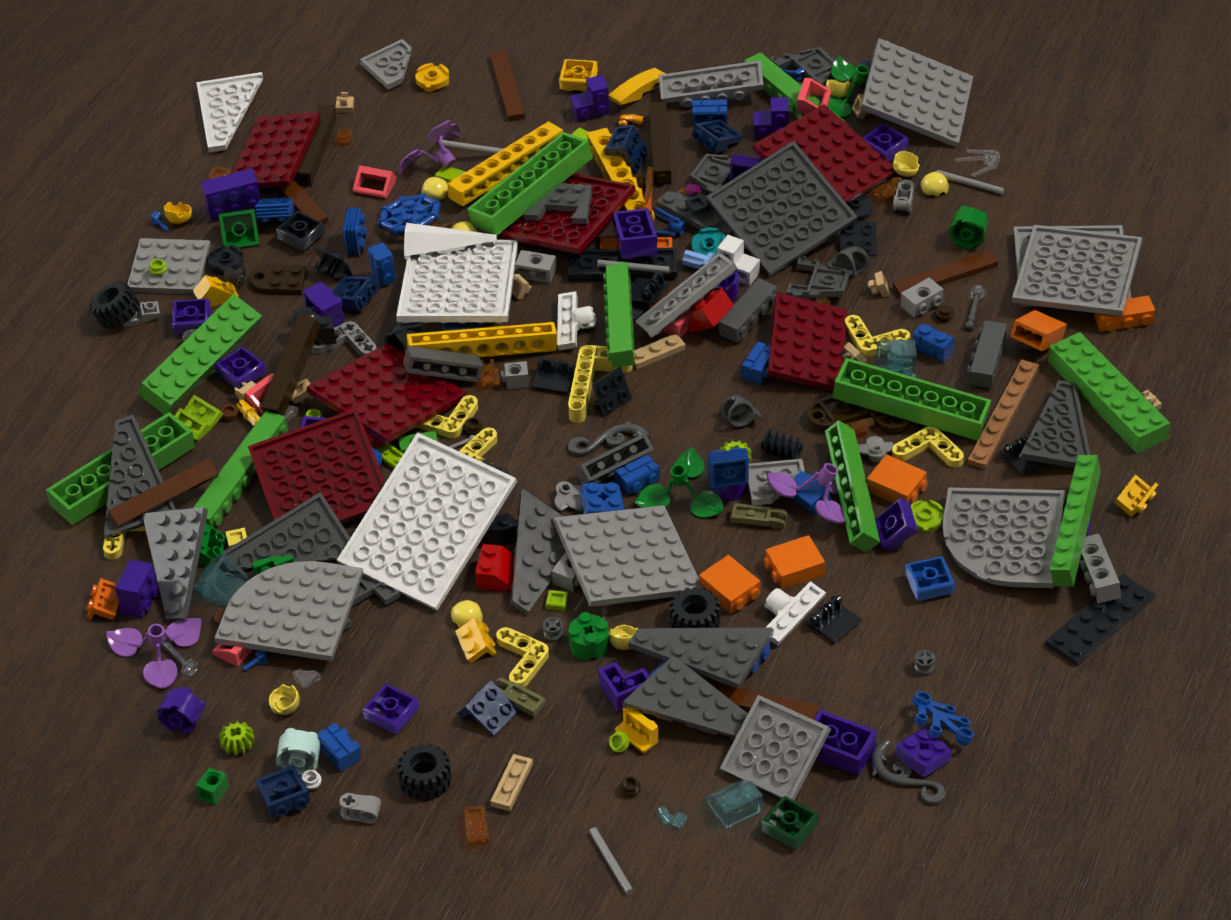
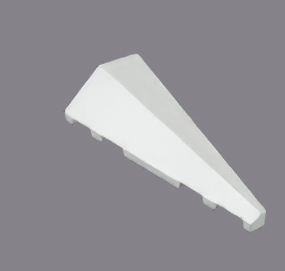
(425, 239)

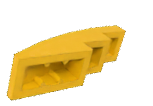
(635, 87)

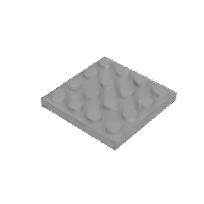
(184, 263)
(775, 748)

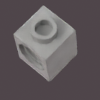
(515, 375)

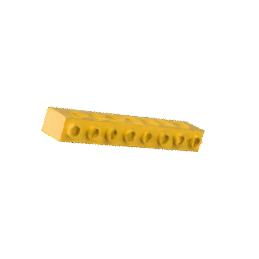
(500, 165)
(615, 168)
(490, 340)

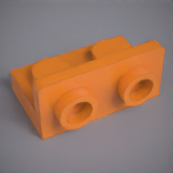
(104, 600)

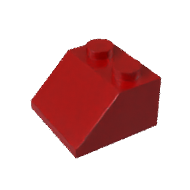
(709, 310)
(494, 568)

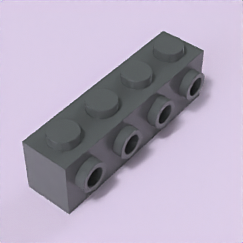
(747, 310)
(987, 354)
(442, 364)
(613, 459)

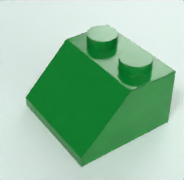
(239, 228)

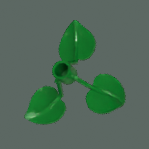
(842, 72)
(687, 465)

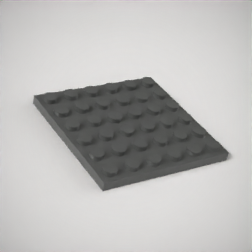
(781, 208)

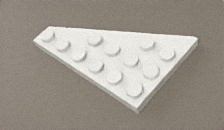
(224, 106)

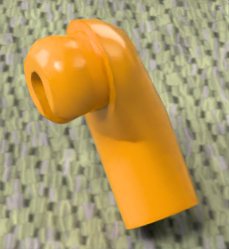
(636, 119)

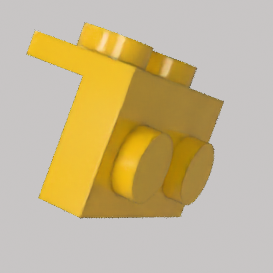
(1134, 496)
(475, 640)
(639, 729)

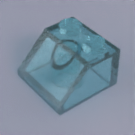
(897, 356)
(221, 580)
(736, 802)

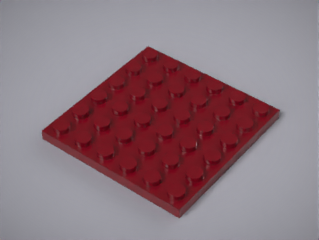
(835, 150)
(557, 228)
(385, 394)
(319, 458)

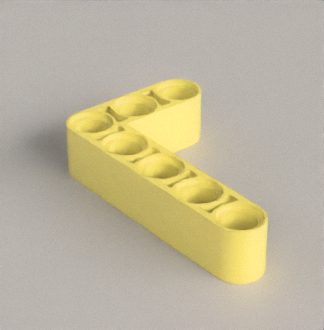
(589, 360)

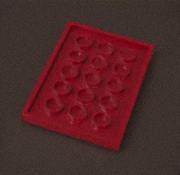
(277, 147)
(806, 341)

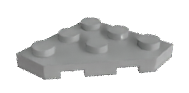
(389, 63)
(758, 484)

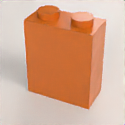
(1038, 330)
(896, 480)
(794, 562)
(731, 584)

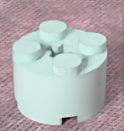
(298, 749)

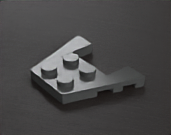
(813, 61)
(712, 172)
(564, 198)
(825, 280)
(367, 588)

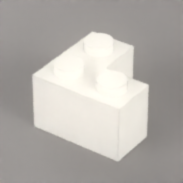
(747, 266)

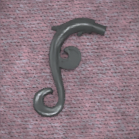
(607, 435)
(903, 779)

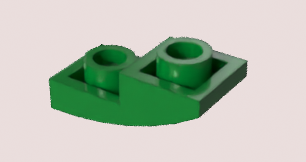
(267, 563)

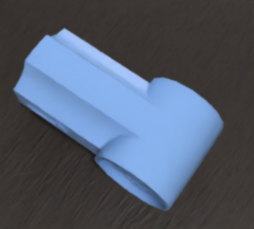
(695, 259)

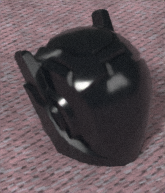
(398, 335)

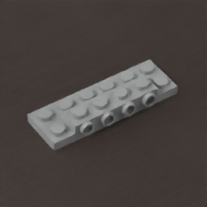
(711, 83)
(686, 294)

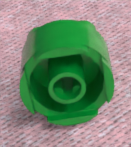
(968, 227)
(588, 637)

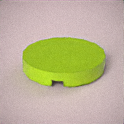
(927, 515)

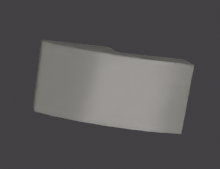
(146, 312)

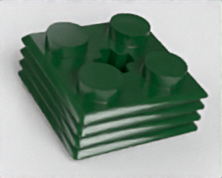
(789, 822)

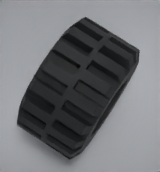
(114, 304)
(694, 601)
(426, 784)

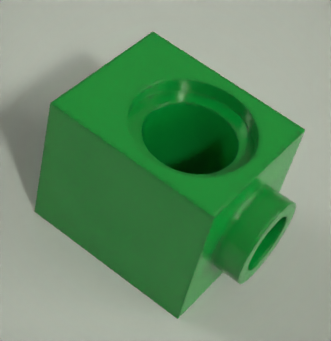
(212, 786)

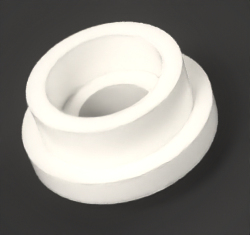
(311, 779)

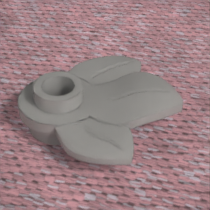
(875, 448)
(568, 498)

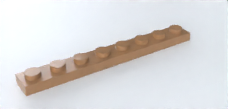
(1003, 414)

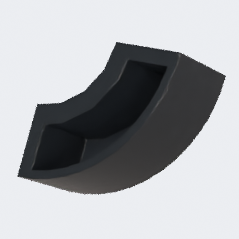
(326, 334)
(501, 531)

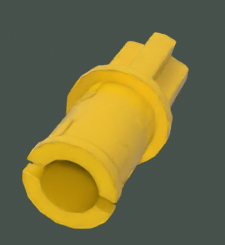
(249, 413)

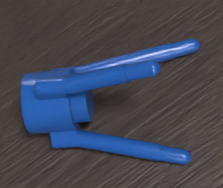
(675, 225)

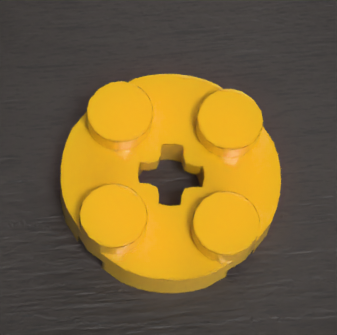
(439, 77)

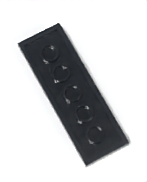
(585, 264)
(1099, 622)

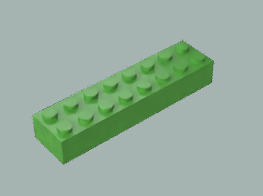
(530, 183)
(198, 355)
(1109, 392)
(911, 399)
(89, 485)

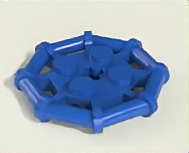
(410, 211)

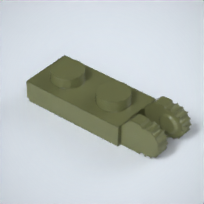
(758, 515)
(522, 697)

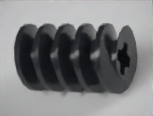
(781, 445)

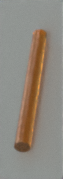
(649, 189)

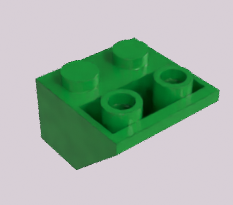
(212, 545)

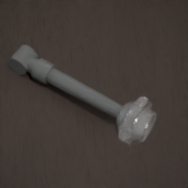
(976, 292)
(189, 667)

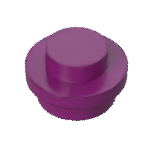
(692, 189)

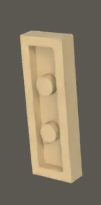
(658, 350)
(511, 782)

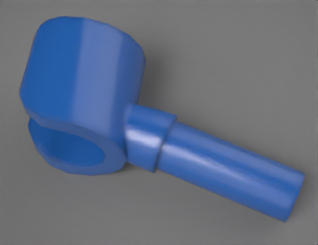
(795, 74)
(156, 219)
(261, 658)

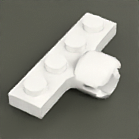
(571, 320)
(791, 610)

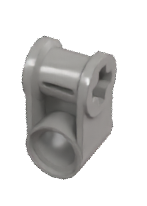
(904, 196)
(361, 809)

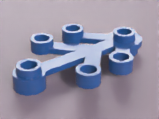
(923, 702)

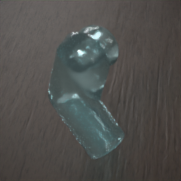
(672, 820)

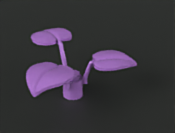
(441, 132)
(787, 487)
(161, 673)

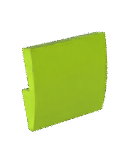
(199, 417)

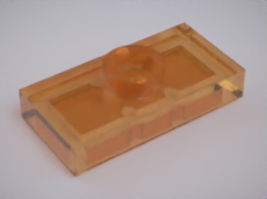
(476, 825)

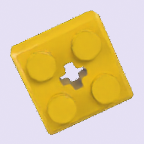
(575, 73)

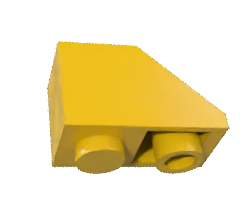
(214, 290)

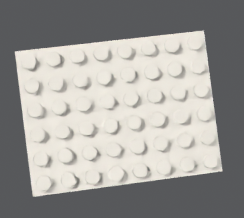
(459, 285)
(427, 521)

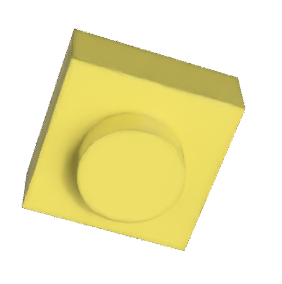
(235, 536)

